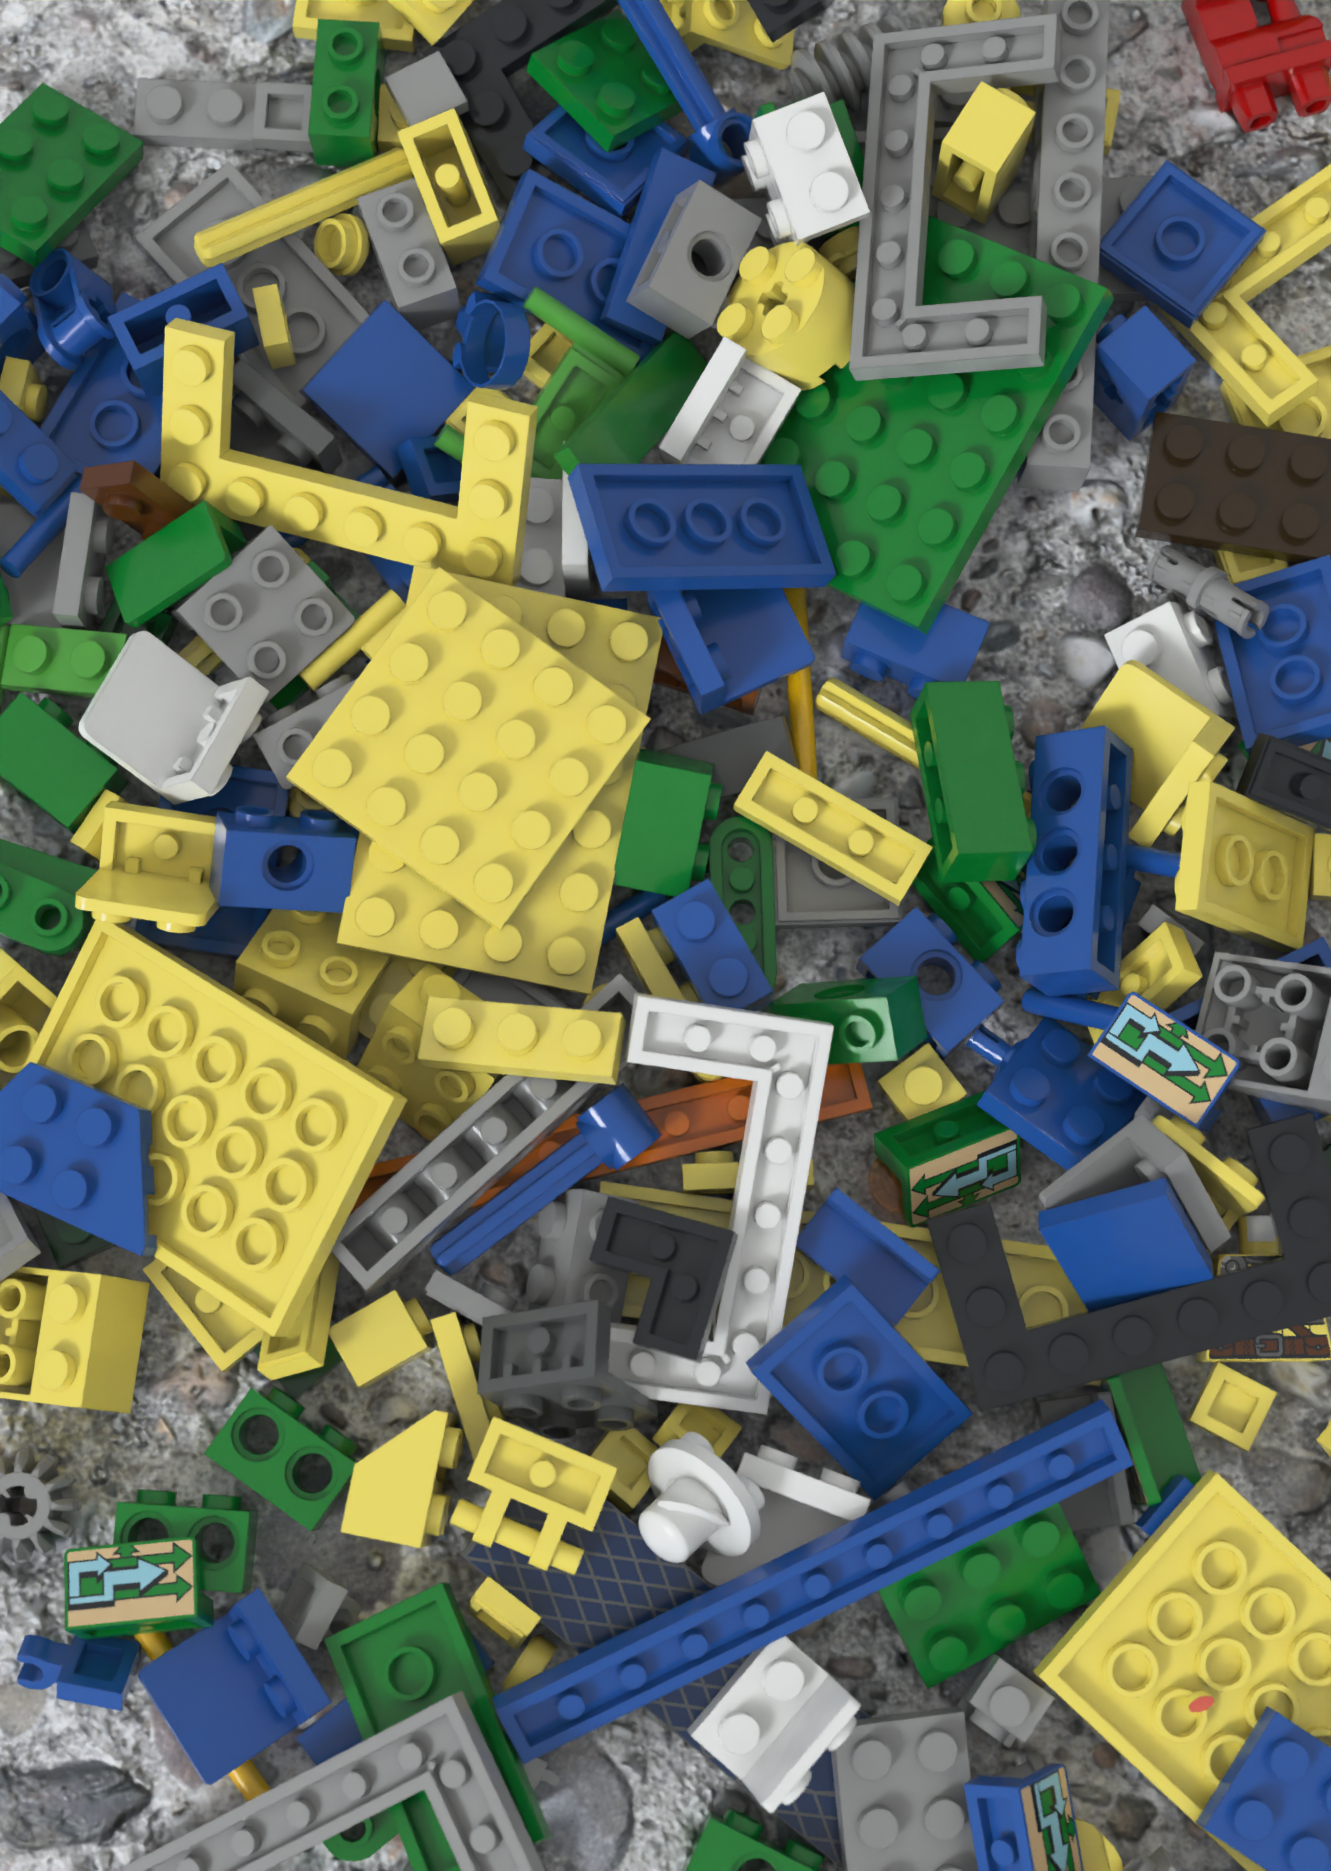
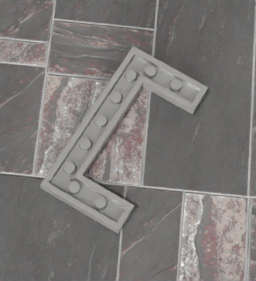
(890, 326)
(429, 1752)

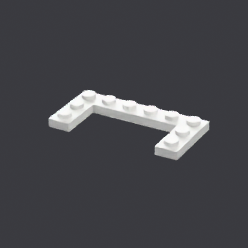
(788, 1072)

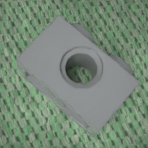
(409, 254)
(670, 284)

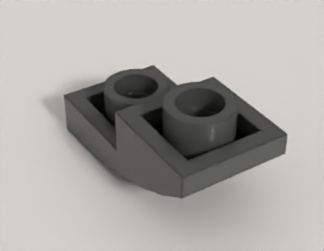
(739, 751)

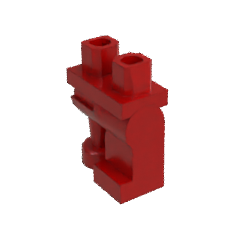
(1261, 62)

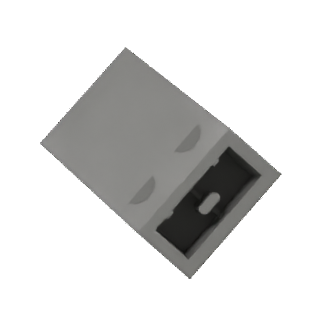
(1275, 1024)

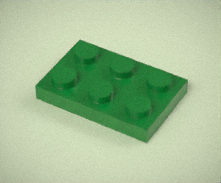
(56, 170)
(989, 1594)

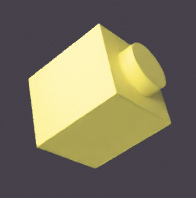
(382, 1337)

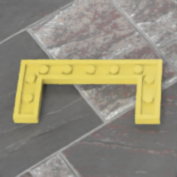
(1235, 337)
(472, 539)

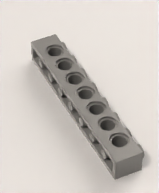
(1068, 220)

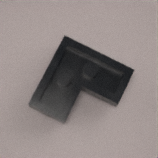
(685, 1269)

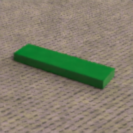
(638, 408)

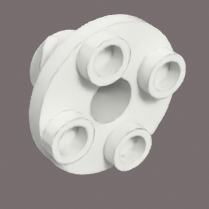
(698, 1503)

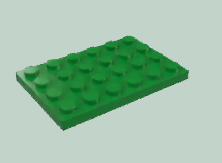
(922, 462)

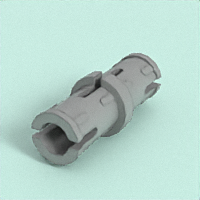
(1208, 591)

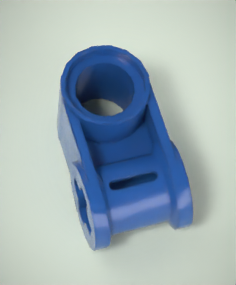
(70, 307)

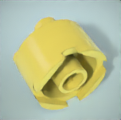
(791, 312)

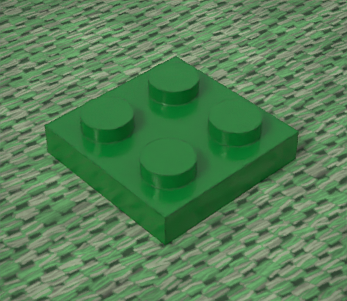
(605, 81)

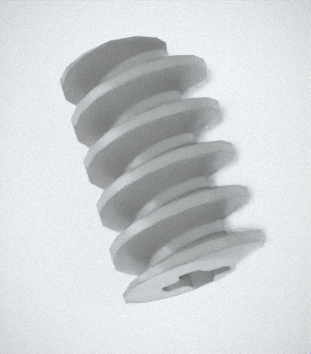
(839, 70)

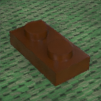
(133, 496)

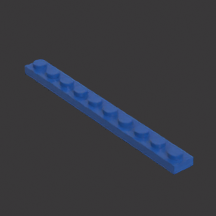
(812, 1581)

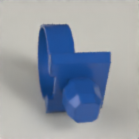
(492, 342)

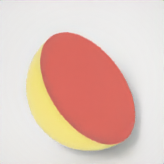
(1200, 1701)

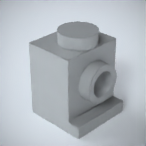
(1004, 1702)

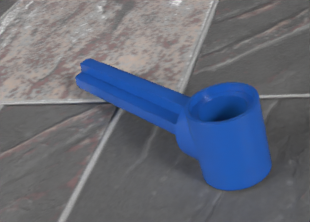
(691, 92)
(609, 1133)

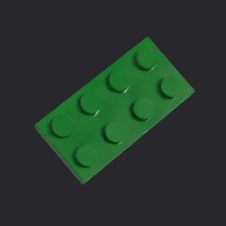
(406, 1664)

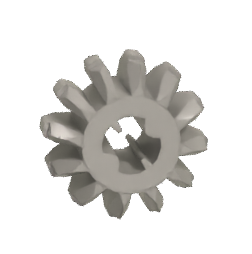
(49, 1500)

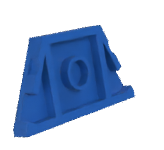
(78, 1155)

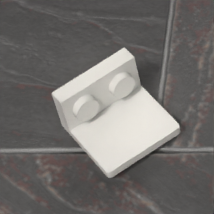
(776, 1721)

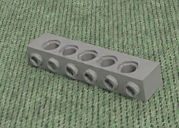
(465, 1162)

